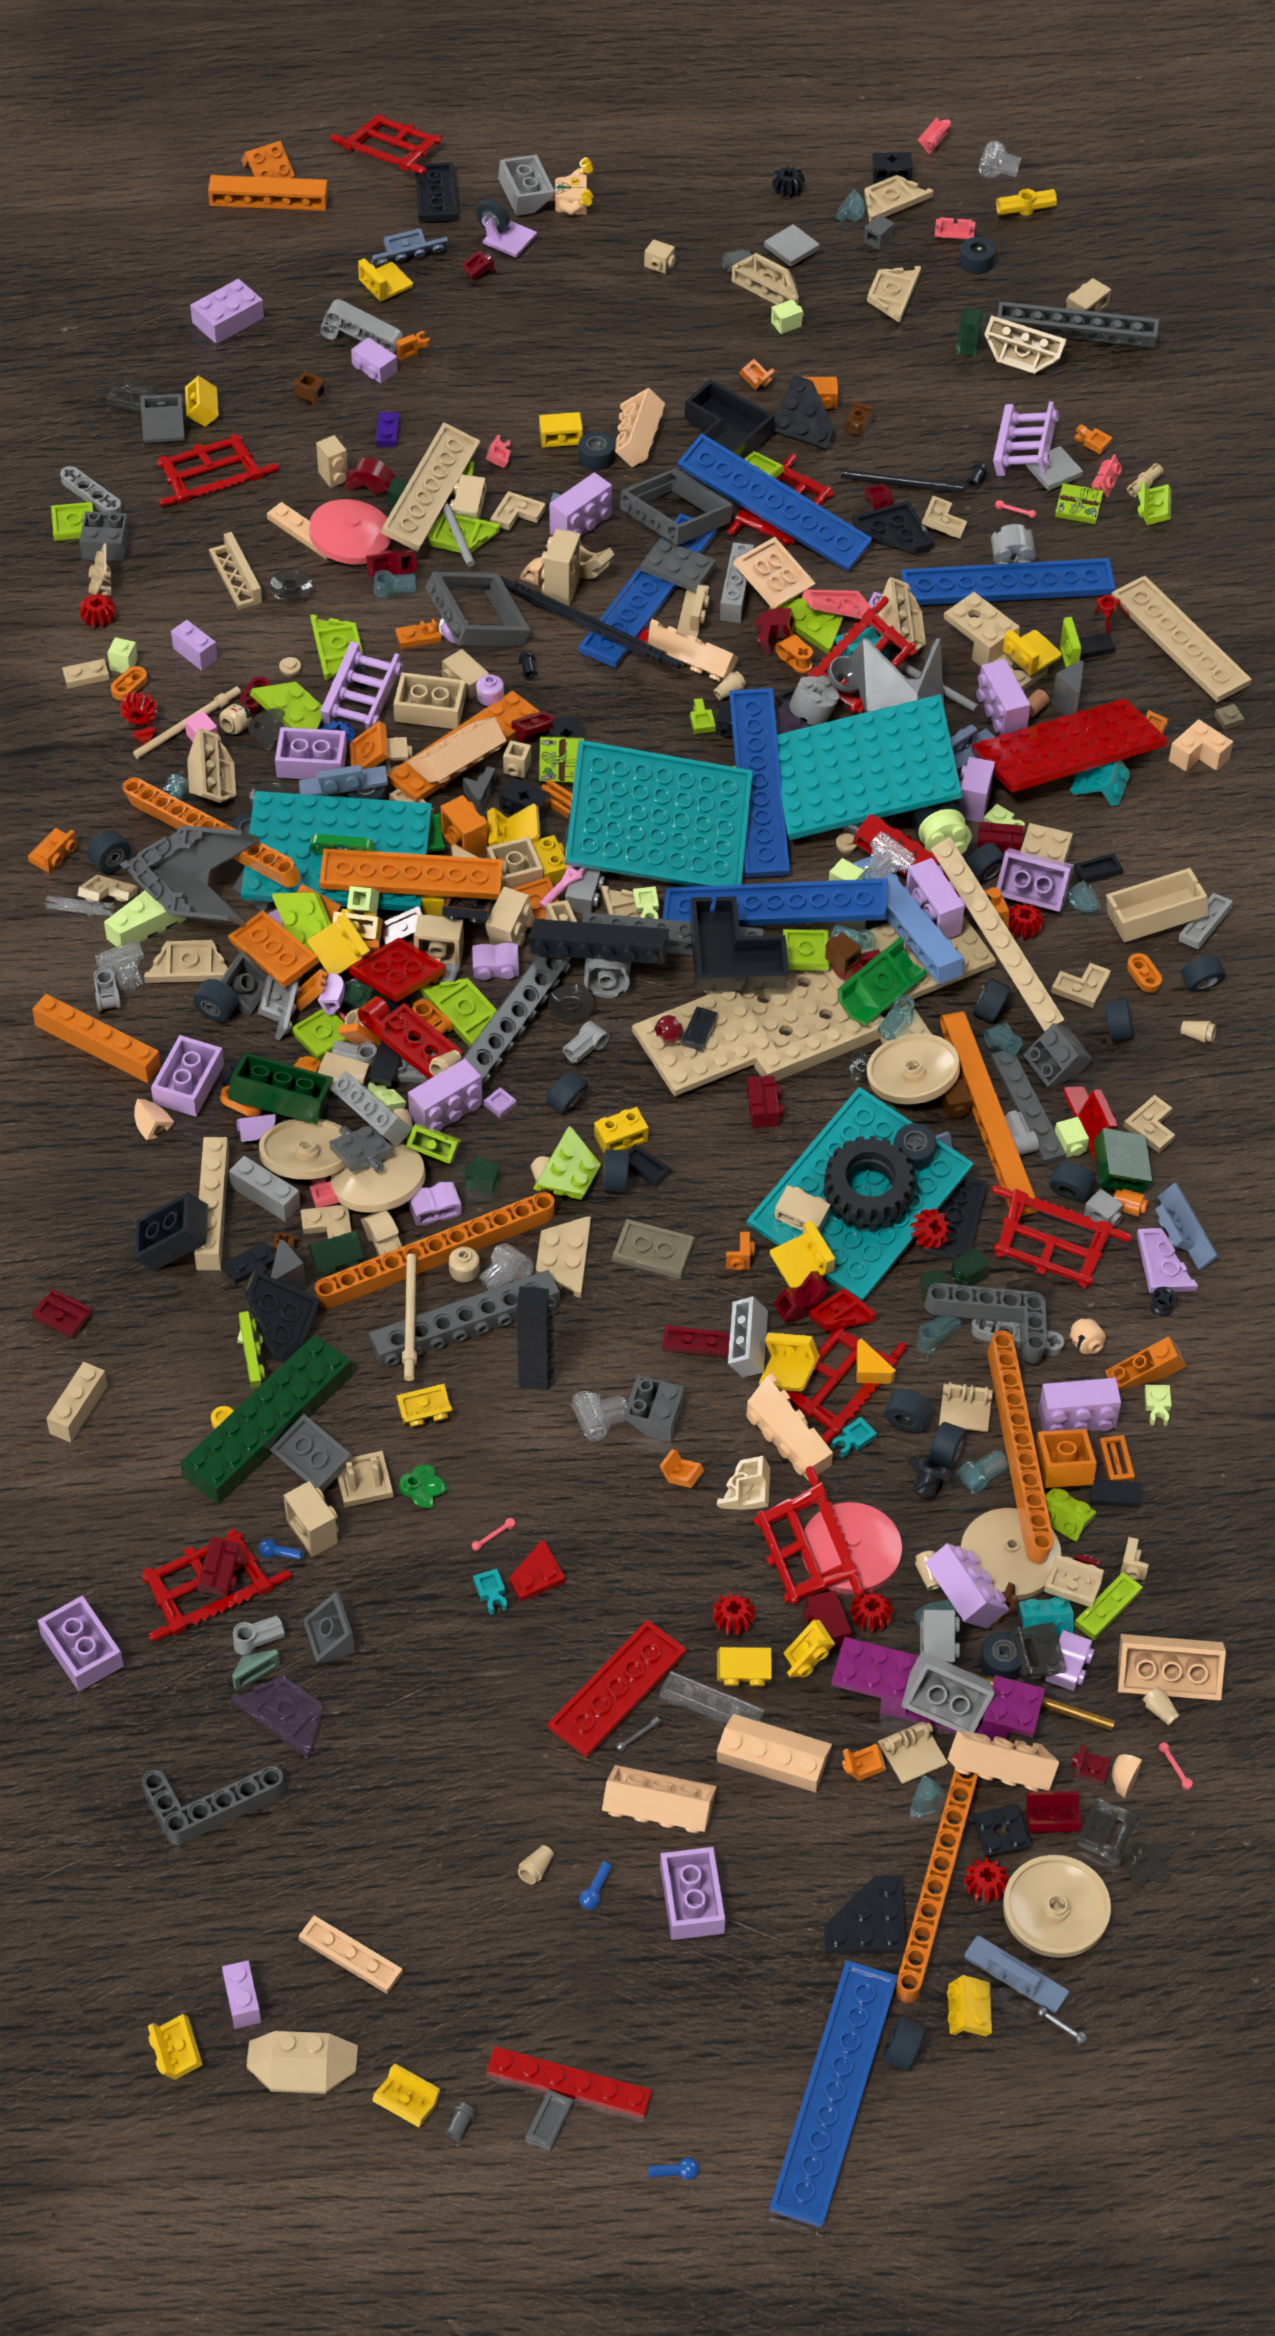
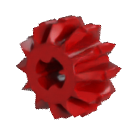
(97, 610)
(138, 708)
(1025, 920)
(930, 1228)
(862, 1609)
(733, 1622)
(976, 1880)

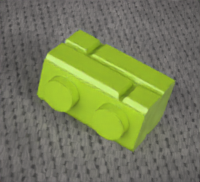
(433, 1143)

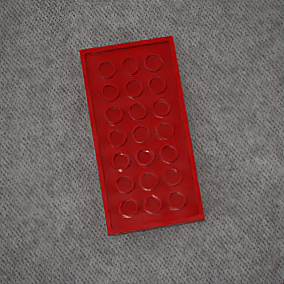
(1069, 745)

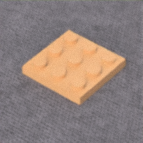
(774, 573)

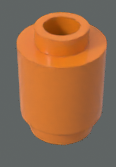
(1133, 1202)

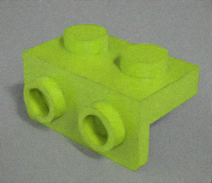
(1154, 503)
(1067, 1513)

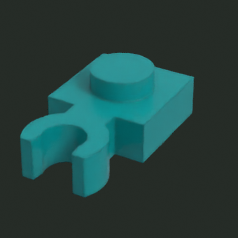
(854, 1435)
(490, 1588)

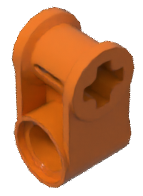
(795, 653)
(433, 1016)

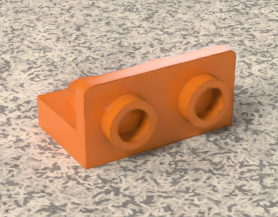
(53, 849)

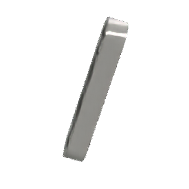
(87, 494)
(1014, 1327)

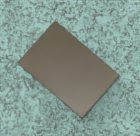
(653, 1248)

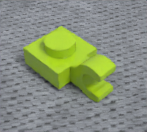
(701, 719)

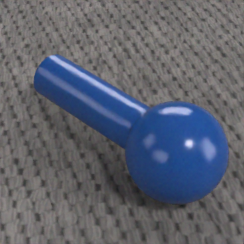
(269, 1548)
(590, 1898)
(687, 2168)

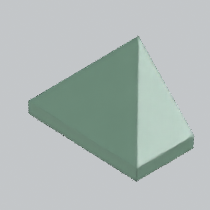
(253, 1667)

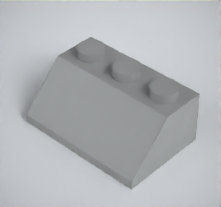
(525, 183)
(946, 1693)

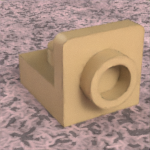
(1131, 1564)

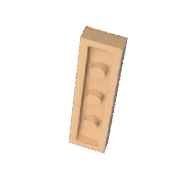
(293, 524)
(350, 1954)

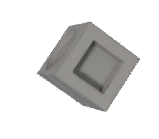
(1104, 1208)

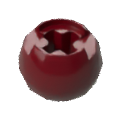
(669, 1029)

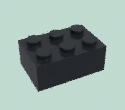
(171, 1231)

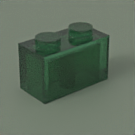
(970, 332)
(335, 1252)

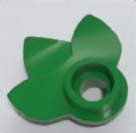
(424, 1485)

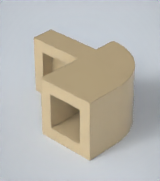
(382, 1231)

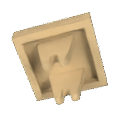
(365, 1480)

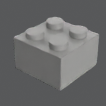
(938, 1634)

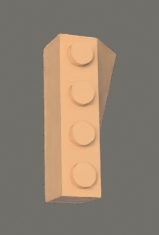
(638, 426)
(692, 651)
(787, 1428)
(1003, 1760)

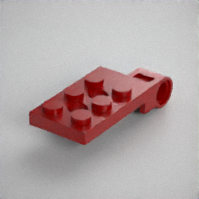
(401, 1024)

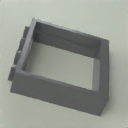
(717, 508)
(515, 627)

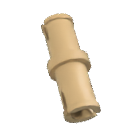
(1148, 477)

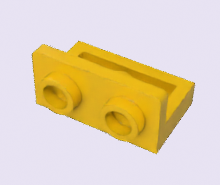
(424, 1404)
(808, 1649)
(969, 2006)
(175, 2047)
(407, 2095)

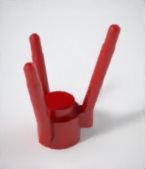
(1108, 607)

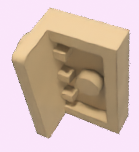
(1074, 1581)

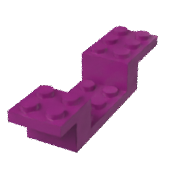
(885, 1675)

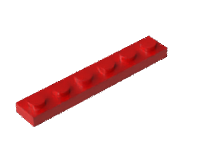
(569, 2082)

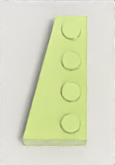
(138, 920)

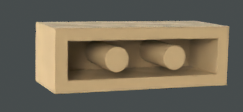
(77, 1402)

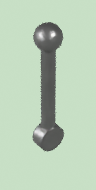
(621, 1746)
(1079, 2037)

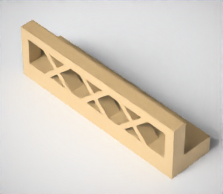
(241, 573)

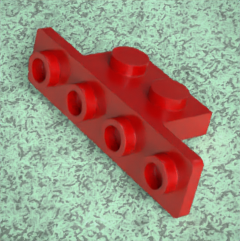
(1091, 1111)

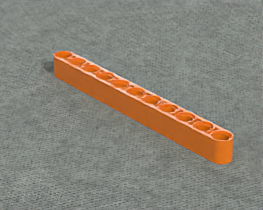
(178, 813)
(986, 1107)
(444, 1242)
(1020, 1447)
(937, 1880)

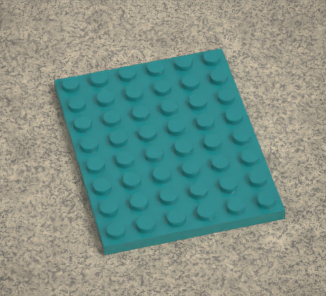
(867, 766)
(657, 816)
(290, 821)
(861, 1255)

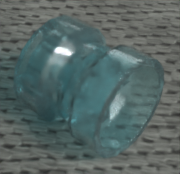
(176, 786)

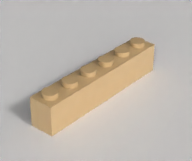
(213, 1192)

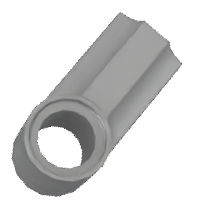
(589, 1038)
(364, 1052)
(1025, 1141)
(258, 1634)

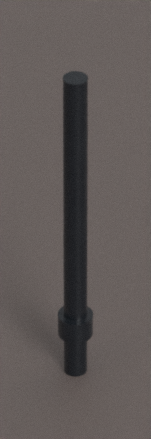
(941, 485)

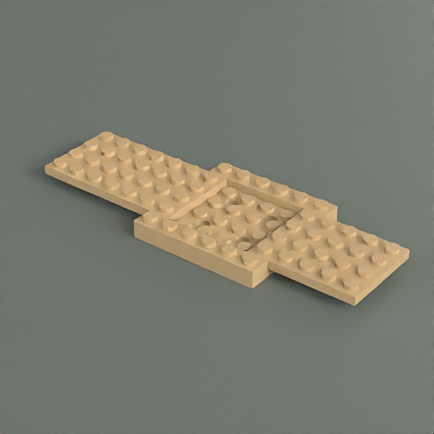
(750, 1030)

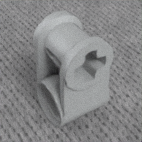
(106, 993)

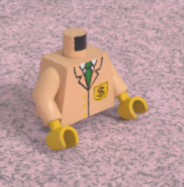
(571, 191)

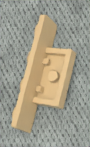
(693, 611)

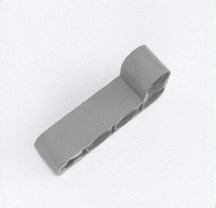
(359, 325)

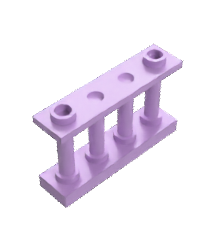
(1009, 432)
(347, 674)

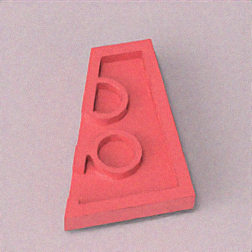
(837, 601)

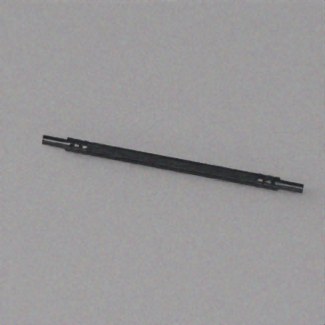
(591, 623)

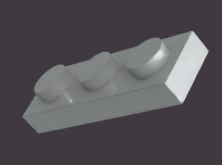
(1200, 929)

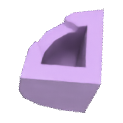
(333, 994)
(254, 1127)

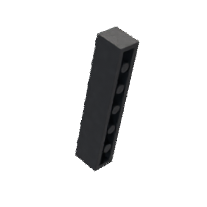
(599, 941)
(535, 1338)

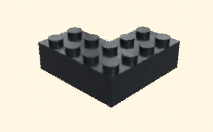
(729, 418)
(729, 960)

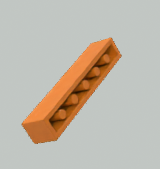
(268, 192)
(96, 1038)

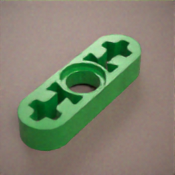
(321, 841)

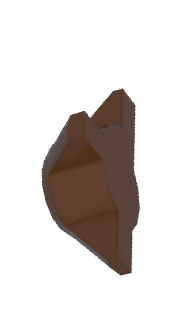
(291, 1240)
(1011, 1598)

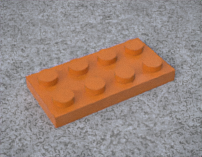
(273, 949)

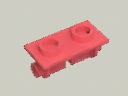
(934, 134)
(947, 229)
(1107, 475)

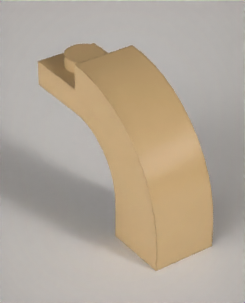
(593, 563)

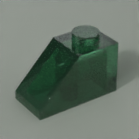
(357, 994)

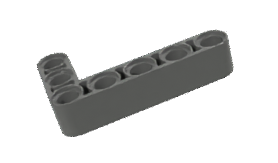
(998, 1305)
(209, 1804)

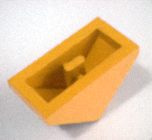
(871, 1366)

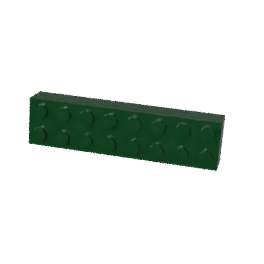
(264, 1417)

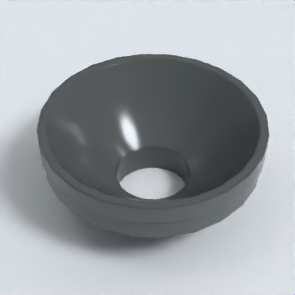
(843, 667)

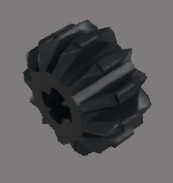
(788, 181)

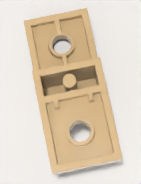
(988, 634)

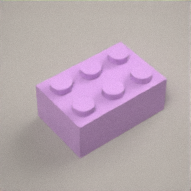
(227, 311)
(582, 506)
(1002, 697)
(309, 751)
(1034, 879)
(936, 896)
(187, 1075)
(446, 1096)
(1080, 1405)
(967, 1585)
(80, 1643)
(692, 1893)

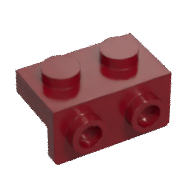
(1053, 1811)

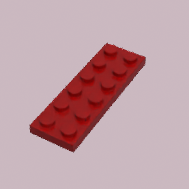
(616, 1688)

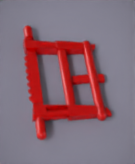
(405, 163)
(175, 478)
(803, 483)
(889, 634)
(1093, 1254)
(812, 1407)
(819, 1580)
(164, 1598)

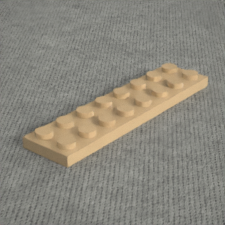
(430, 487)
(1182, 639)

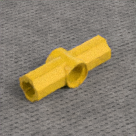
(1026, 202)

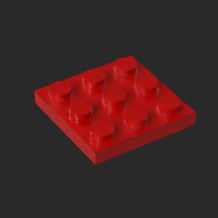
(397, 969)

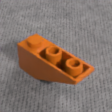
(1148, 1365)

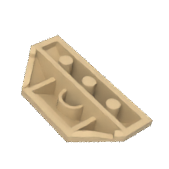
(765, 279)
(1022, 346)
(903, 612)
(211, 768)
(301, 2061)

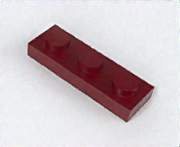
(696, 1341)

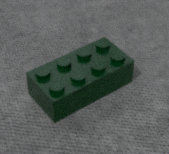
(280, 1088)

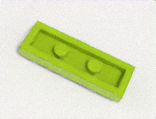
(251, 1349)
(1108, 1606)

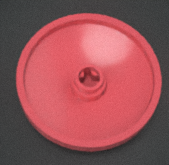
(348, 531)
(872, 1541)

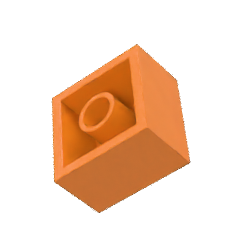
(464, 826)
(1065, 1458)

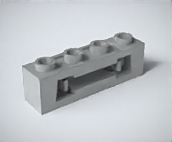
(735, 587)
(371, 1108)

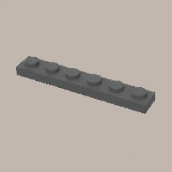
(1027, 1103)

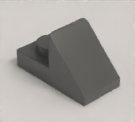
(480, 790)

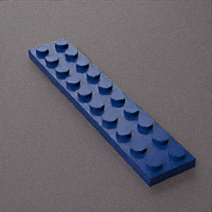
(774, 502)
(1011, 581)
(636, 606)
(758, 751)
(789, 901)
(833, 2094)

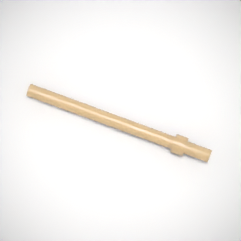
(219, 702)
(409, 1355)

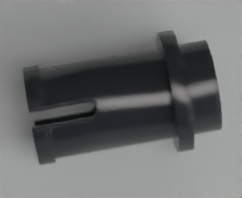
(979, 471)
(527, 660)
(361, 669)

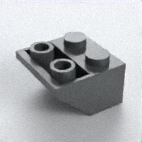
(162, 418)
(101, 529)
(1057, 1055)
(655, 1407)

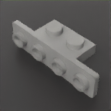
(279, 1004)

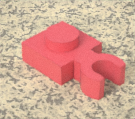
(498, 452)
(322, 1192)

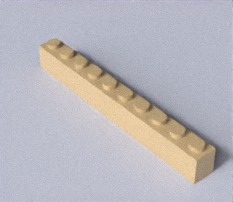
(997, 935)

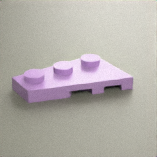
(1161, 1262)

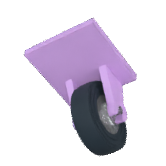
(500, 231)

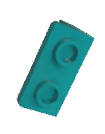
(1039, 1612)

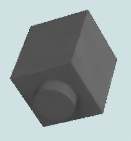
(879, 232)

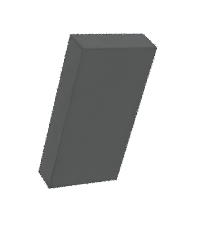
(549, 2120)

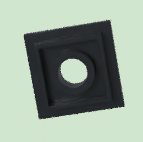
(1005, 1818)

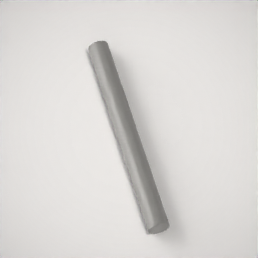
(458, 535)
(946, 691)

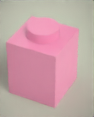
(197, 721)

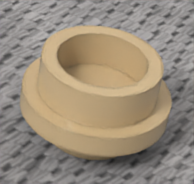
(290, 666)
(845, 844)

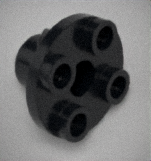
(929, 1477)

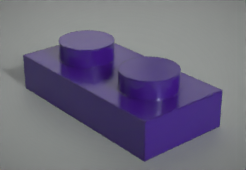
(387, 429)

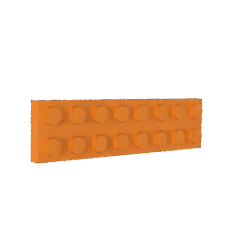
(505, 711)
(412, 873)

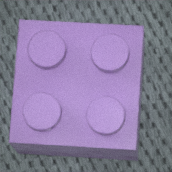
(975, 788)

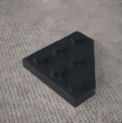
(804, 415)
(895, 526)
(280, 1314)
(869, 1921)

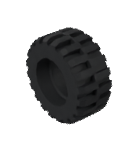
(875, 1156)

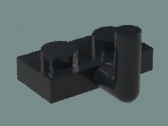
(242, 1265)

